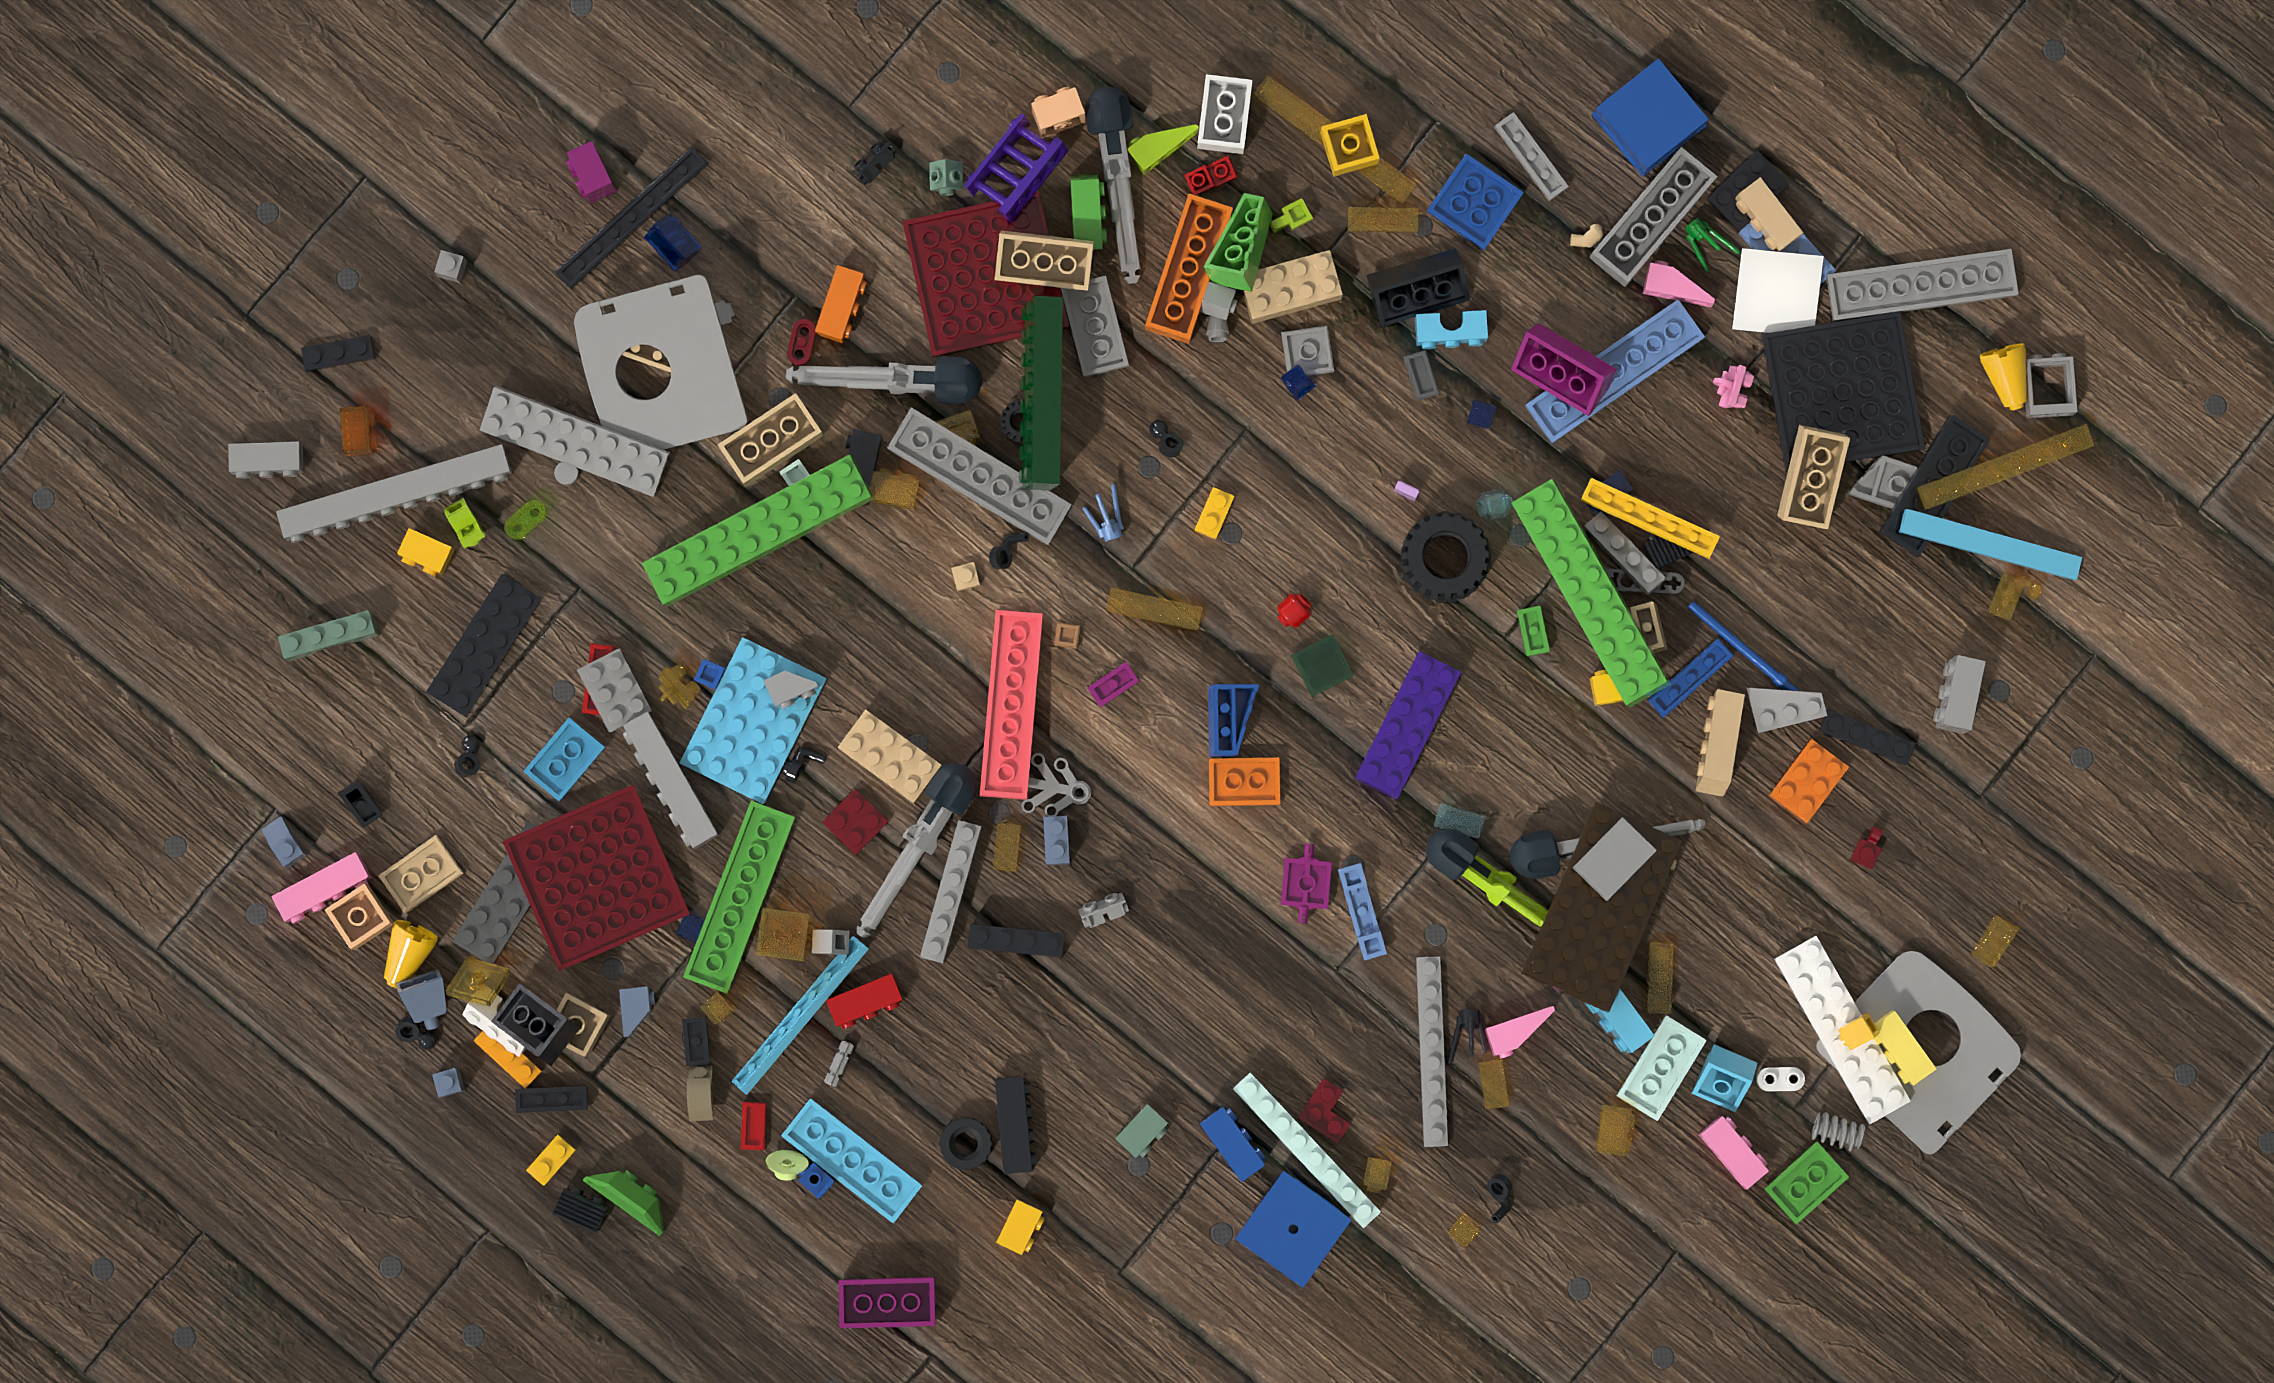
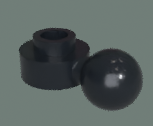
(1170, 443)
(470, 745)
(426, 1040)

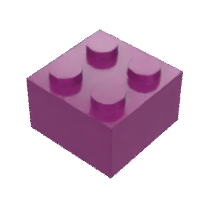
(592, 175)

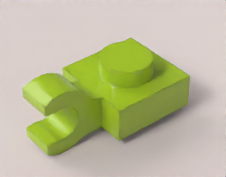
(1294, 215)

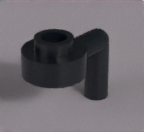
(1001, 556)
(793, 769)
(1500, 1187)

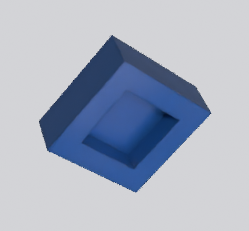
(709, 674)

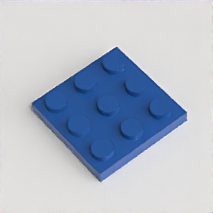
(1475, 202)

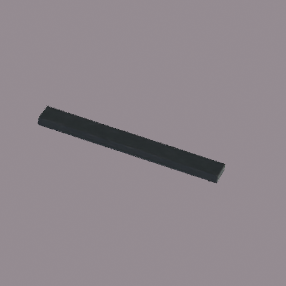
(631, 218)

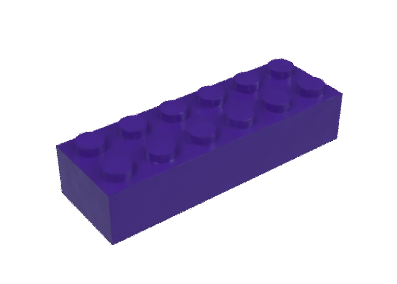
(1407, 725)

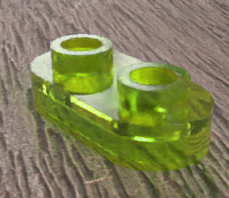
(524, 518)

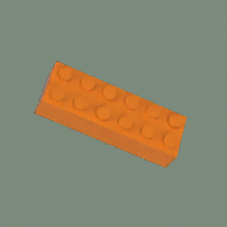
(1184, 276)

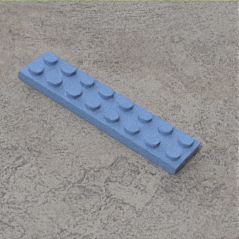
(1634, 357)

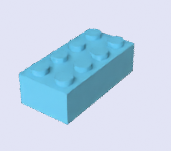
(1624, 1024)

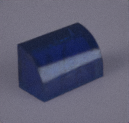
(672, 242)

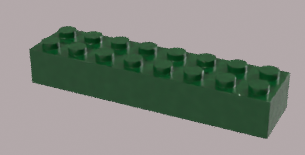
(1041, 393)

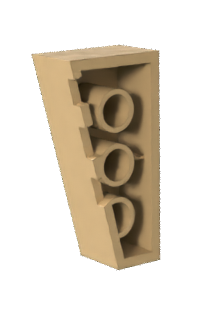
(1720, 742)

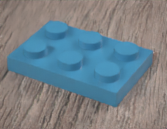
(564, 759)

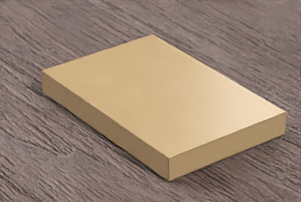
(421, 874)

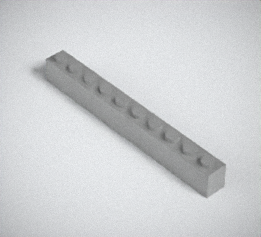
(393, 493)

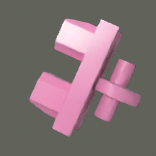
(1730, 386)

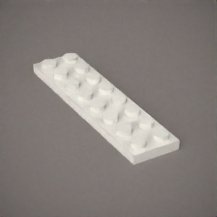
(1828, 1009)

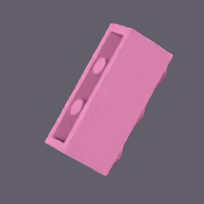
(1734, 1151)

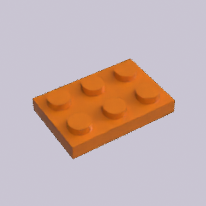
(1244, 781)
(1808, 781)

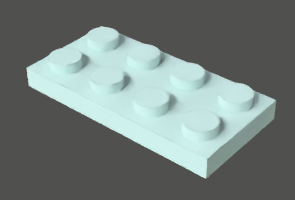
(1661, 1068)

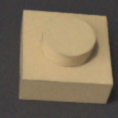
(965, 576)

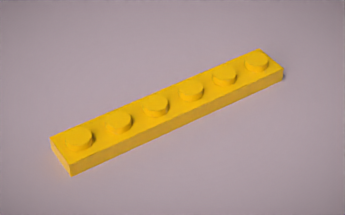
(1650, 518)

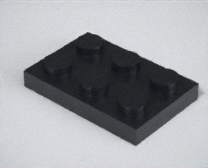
(1724, 196)

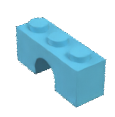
(1431, 332)

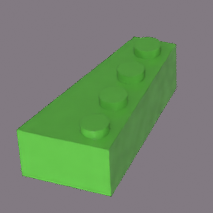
(1241, 245)

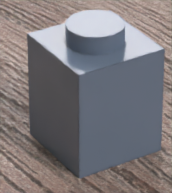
(448, 1082)

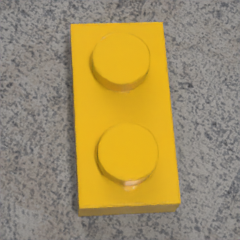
(1214, 513)
(551, 1160)

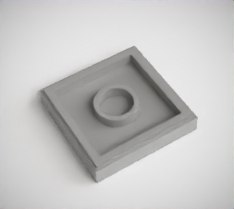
(1308, 349)

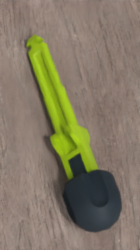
(1456, 855)

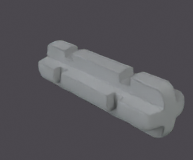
(839, 1063)

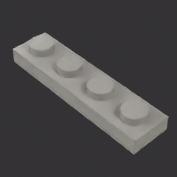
(1531, 156)
(1624, 553)

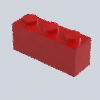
(865, 1001)

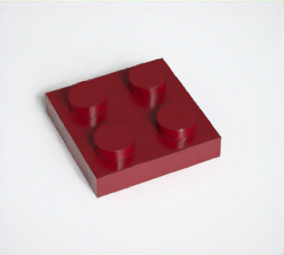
(855, 822)

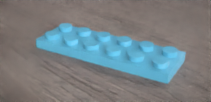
(851, 1160)

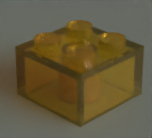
(783, 935)

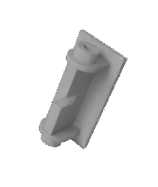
(1113, 905)

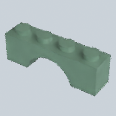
(328, 634)

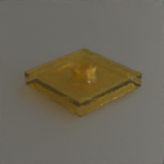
(478, 981)

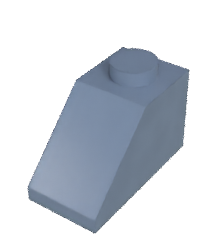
(284, 842)
(635, 1007)

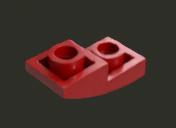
(1211, 176)

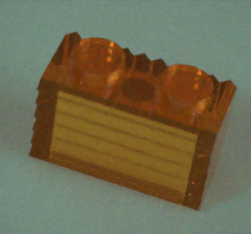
(357, 431)

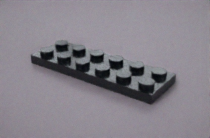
(1953, 450)
(484, 645)

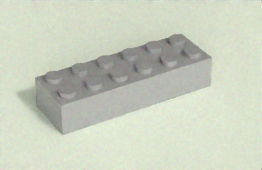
(1653, 217)

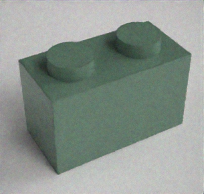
(1142, 1131)

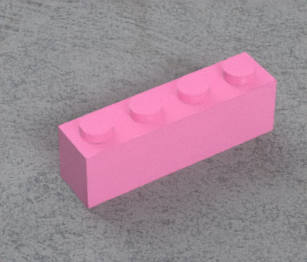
(321, 887)

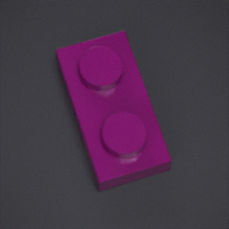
(1113, 684)

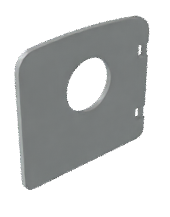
(686, 328)
(1961, 1084)

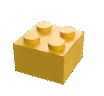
(1349, 145)

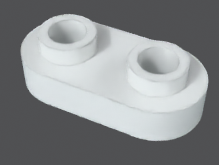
(1780, 1079)

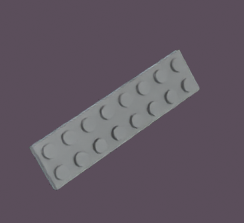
(1922, 285)
(574, 441)
(977, 476)

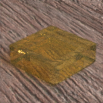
(1463, 1231)

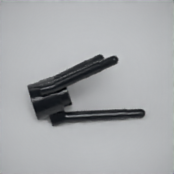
(1470, 1020)

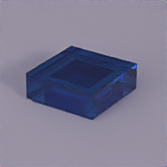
(690, 928)

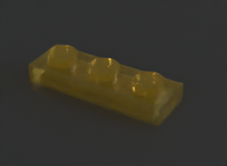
(1383, 220)
(1660, 978)

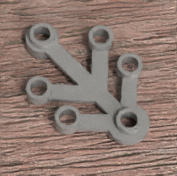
(1052, 787)

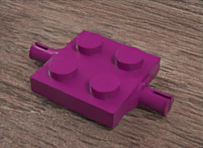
(1306, 883)

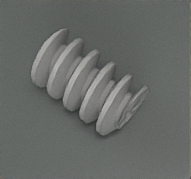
(1838, 1131)

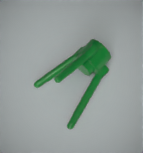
(1698, 231)

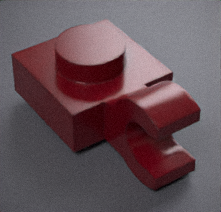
(1866, 851)

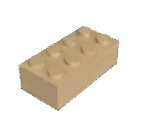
(1044, 260)
(1293, 287)
(770, 440)
(1813, 477)
(889, 756)

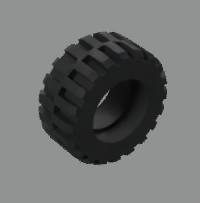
(1445, 525)

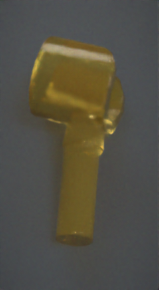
(2034, 589)

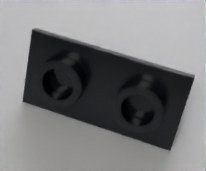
(879, 154)

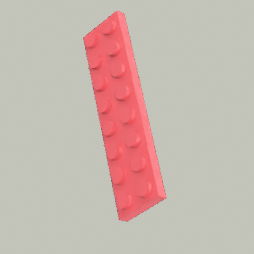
(1011, 705)

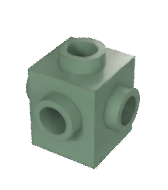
(946, 176)

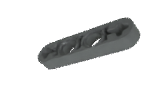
(1636, 589)

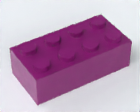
(887, 1302)

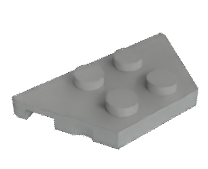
(1883, 482)

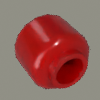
(1294, 610)

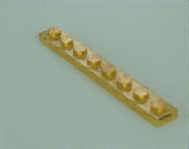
(1311, 121)
(2005, 466)

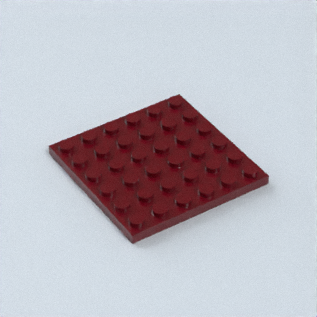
(956, 280)
(596, 877)

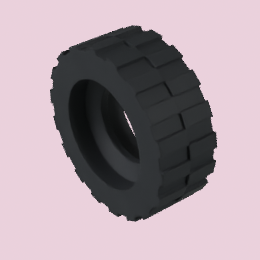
(983, 1149)

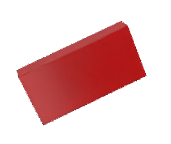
(753, 1125)

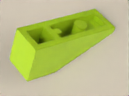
(1157, 146)

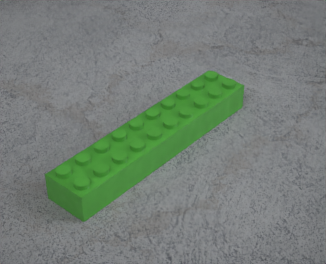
(758, 530)
(1591, 593)

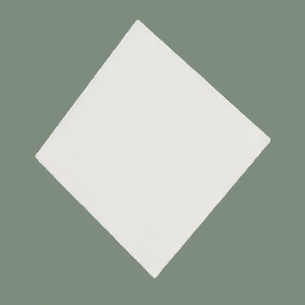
(1777, 291)

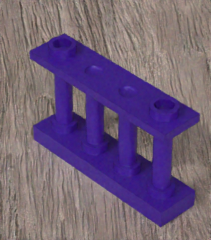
(1025, 187)

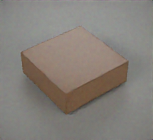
(1067, 635)

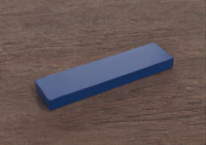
(1690, 678)

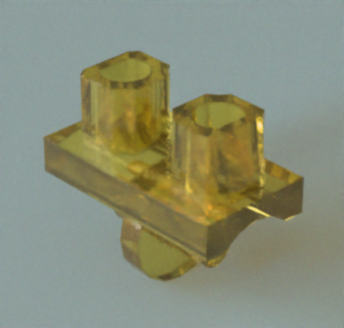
(2006, 597)
(674, 690)

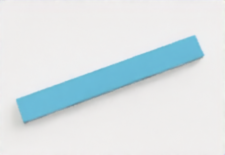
(1990, 544)
(799, 1016)

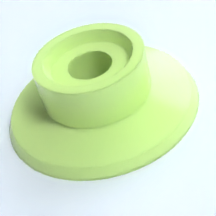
(786, 1164)

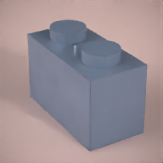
(1056, 840)

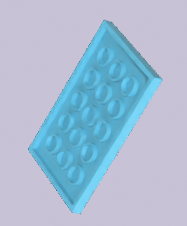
(742, 732)

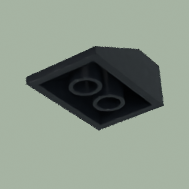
(535, 1024)

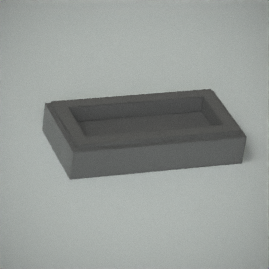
(1421, 375)

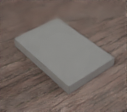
(1614, 859)

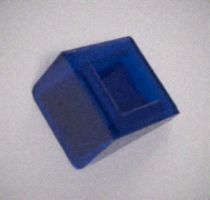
(1298, 382)

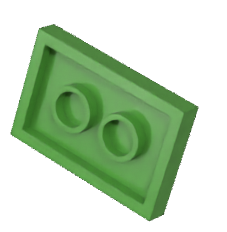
(1806, 1182)

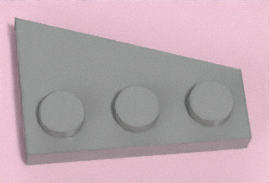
(1783, 707)

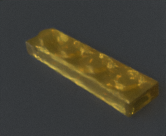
(1154, 609)

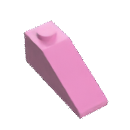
(1671, 284)
(1511, 1034)

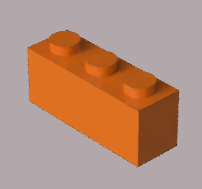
(841, 304)

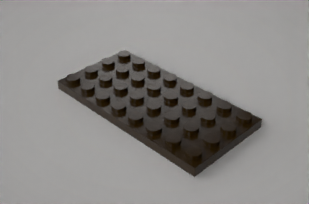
(1591, 940)

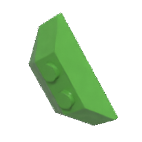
(631, 1197)

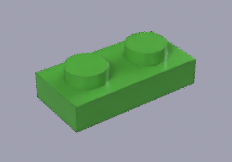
(1533, 631)

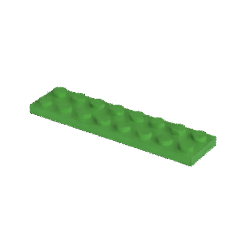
(739, 897)

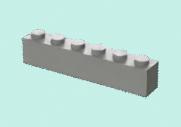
(670, 780)
(951, 892)

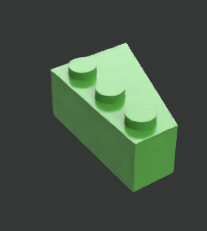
(1087, 208)

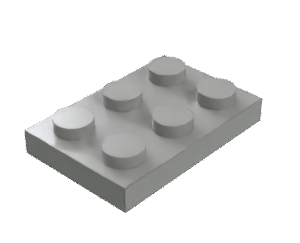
(614, 690)

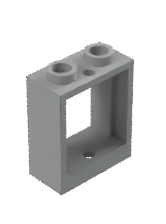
(2052, 410)

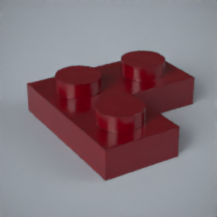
(1318, 1112)

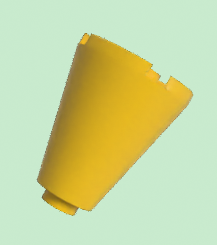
(2008, 374)
(407, 951)

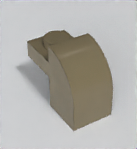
(700, 1093)

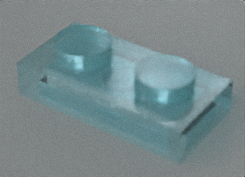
(1459, 819)

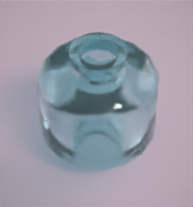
(1494, 504)

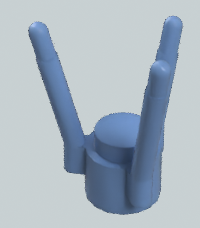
(1110, 529)

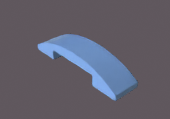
(1362, 911)

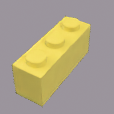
(1902, 1049)

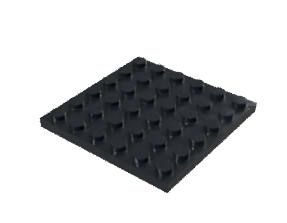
(1845, 381)

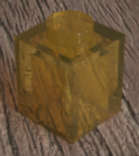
(717, 1008)
(1376, 1174)

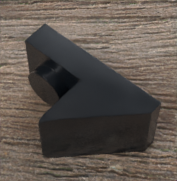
(360, 803)

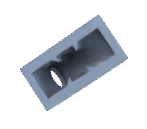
(424, 998)

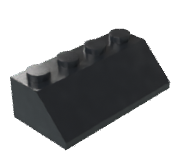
(1418, 287)

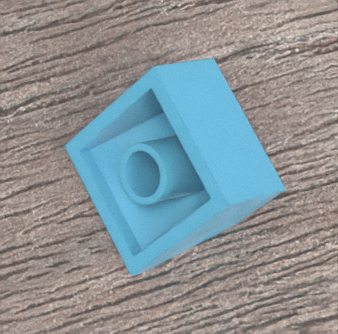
(1724, 1078)

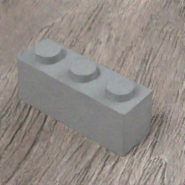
(265, 459)

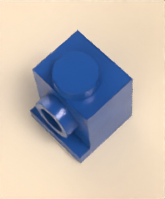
(824, 1183)

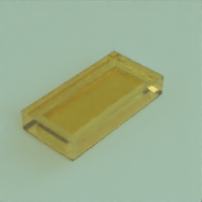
(1006, 847)
(1493, 1084)

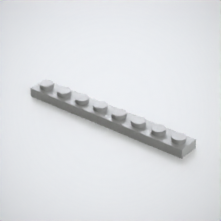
(1431, 1051)

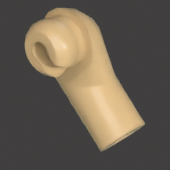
(1589, 238)

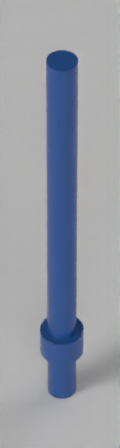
(1780, 679)

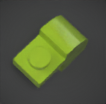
(464, 523)

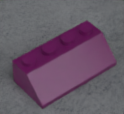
(1563, 369)

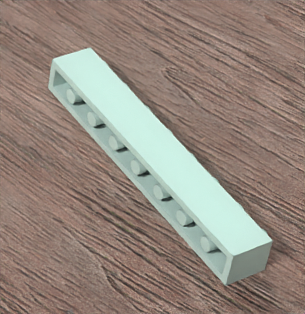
(1306, 1150)

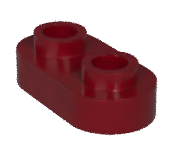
(801, 343)

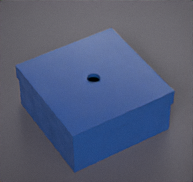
(1650, 117)
(1293, 1228)

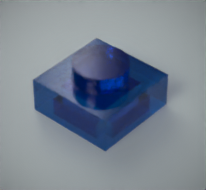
(1481, 414)

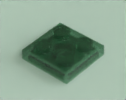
(1322, 665)

